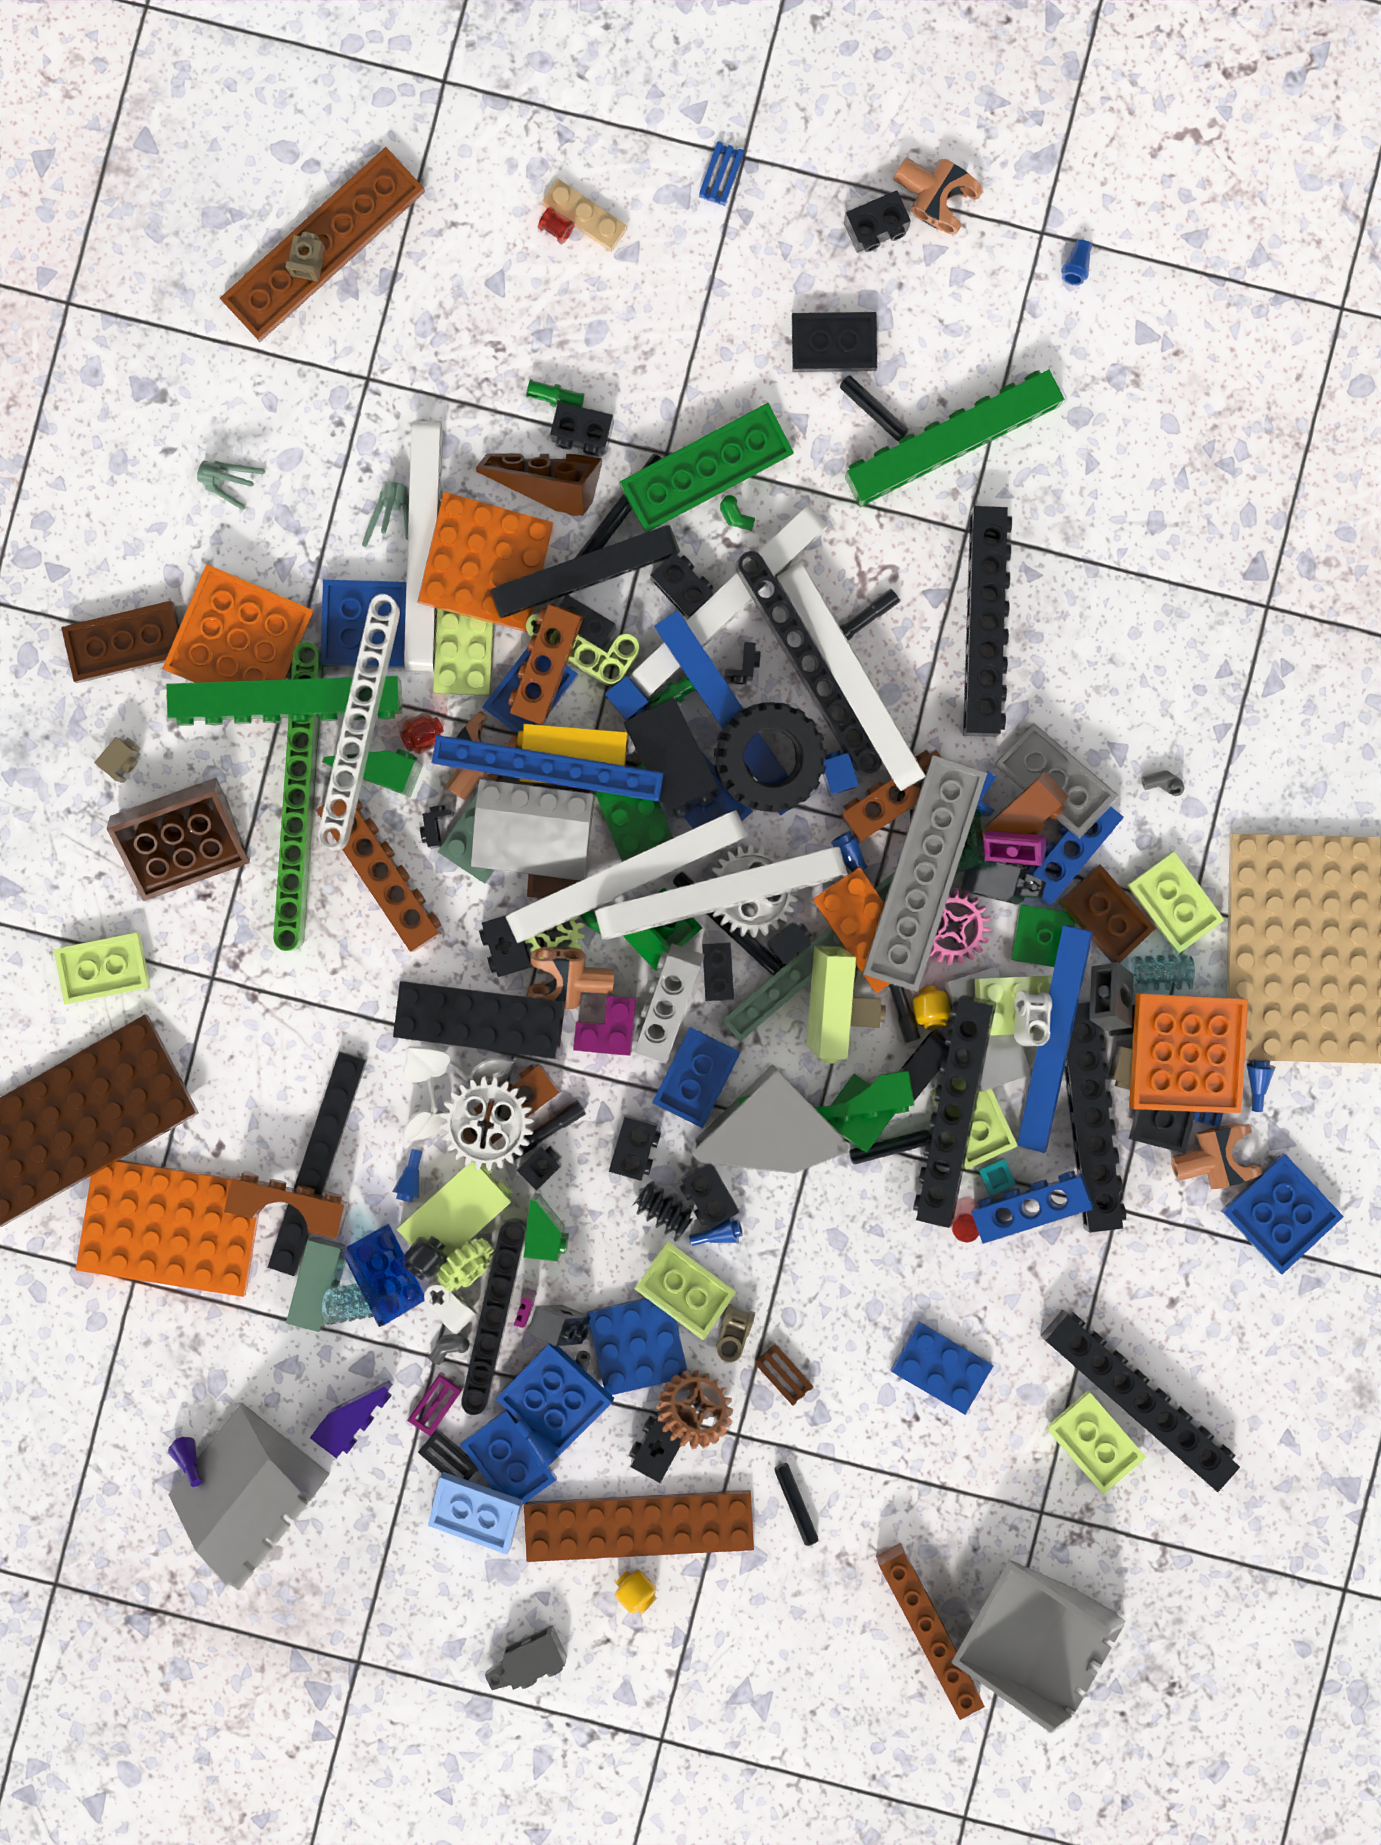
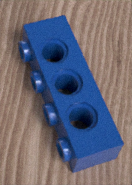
(1070, 866)
(993, 1228)

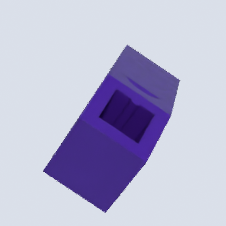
(343, 1421)

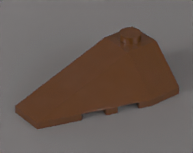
(557, 483)

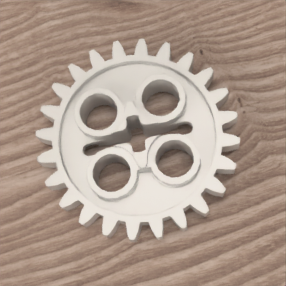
(765, 911)
(512, 1129)

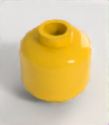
(932, 1007)
(635, 1592)

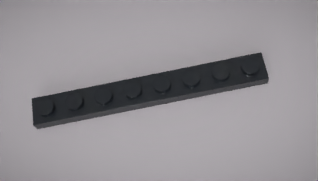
(319, 1158)

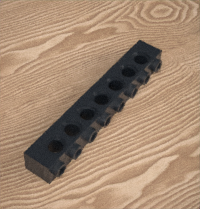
(997, 521)
(942, 1211)
(1113, 1214)
(1214, 1471)

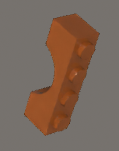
(322, 1213)

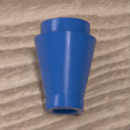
(1077, 264)
(850, 851)

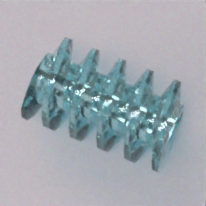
(1163, 970)
(344, 1304)

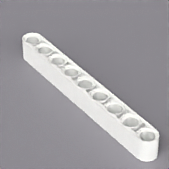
(423, 513)
(731, 598)
(851, 676)
(355, 708)
(626, 876)
(720, 893)

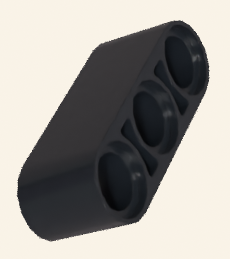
(926, 1061)

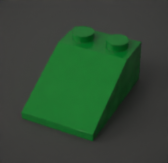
(389, 770)

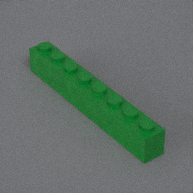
(953, 438)
(273, 700)

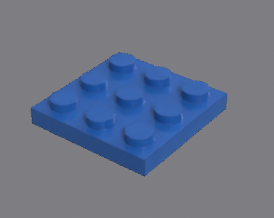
(344, 620)
(1282, 1213)
(636, 1345)
(555, 1397)

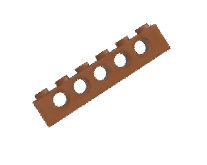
(428, 925)
(929, 1630)

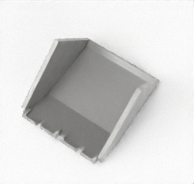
(769, 1130)
(246, 1489)
(1037, 1644)

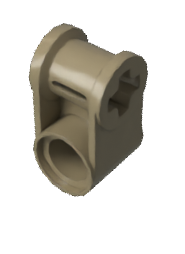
(734, 1331)

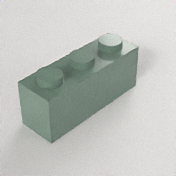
(316, 1275)

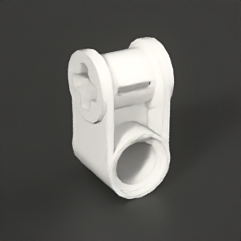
(1032, 1016)
(452, 1310)

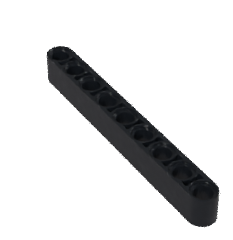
(796, 654)

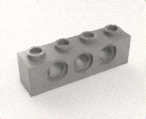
(658, 1042)

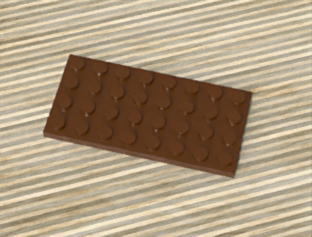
(87, 1116)

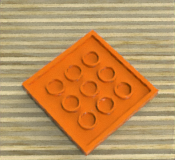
(477, 550)
(236, 632)
(1188, 1053)

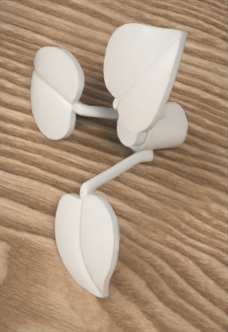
(432, 1061)

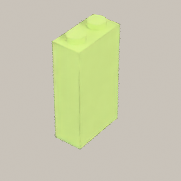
(830, 1003)
(459, 1208)

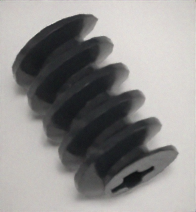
(663, 1210)

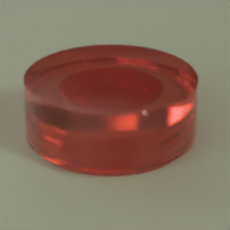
(964, 1228)

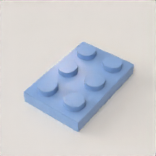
(475, 1513)

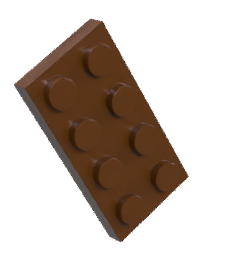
(120, 641)

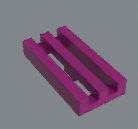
(525, 1308)
(449, 1384)

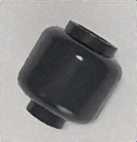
(425, 1257)

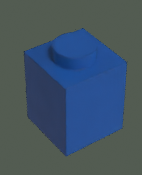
(627, 699)
(839, 773)

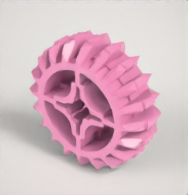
(959, 937)

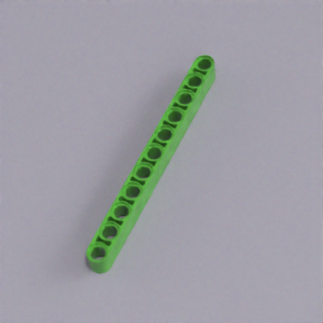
(291, 811)

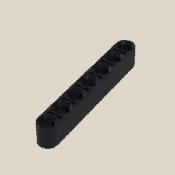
(584, 571)
(491, 1329)

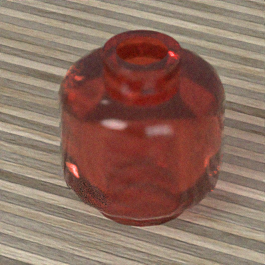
(420, 733)

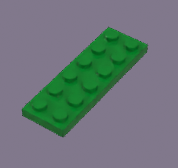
(706, 468)

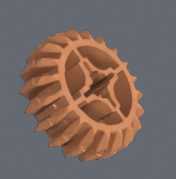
(715, 1407)

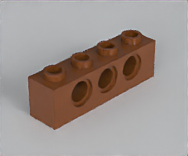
(568, 625)
(864, 826)
(543, 1090)

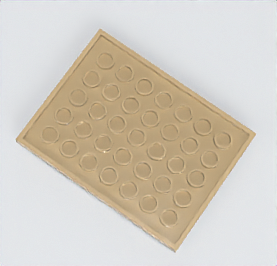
(1306, 946)

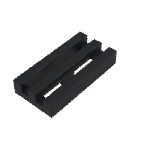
(452, 1461)

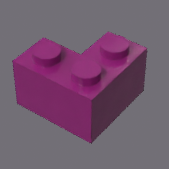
(610, 1037)

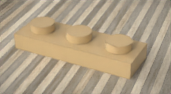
(585, 214)

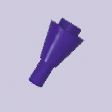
(184, 1454)

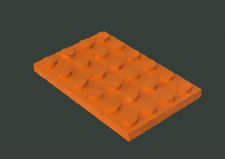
(165, 1229)

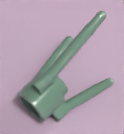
(215, 475)
(392, 498)

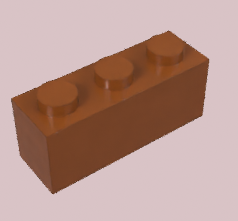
(1030, 808)

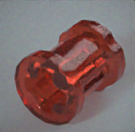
(556, 225)

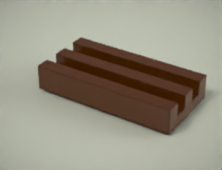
(800, 1393)

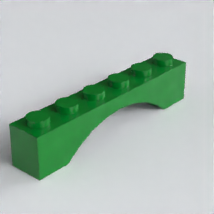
(885, 1093)

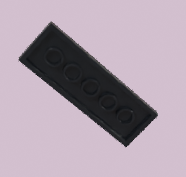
(479, 1019)

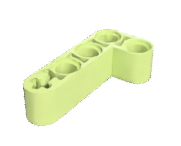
(602, 660)

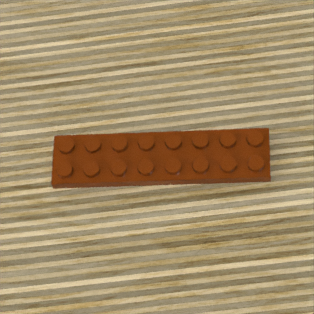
(343, 225)
(638, 1526)

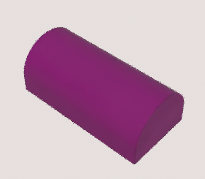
(1014, 847)

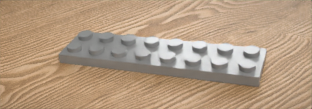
(924, 873)

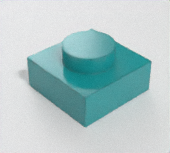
(996, 1176)

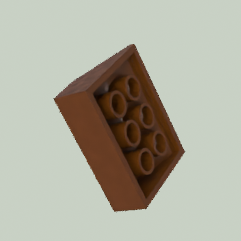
(178, 839)

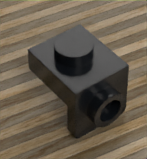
(751, 660)
(430, 831)

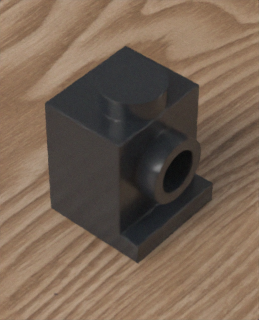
(533, 1174)

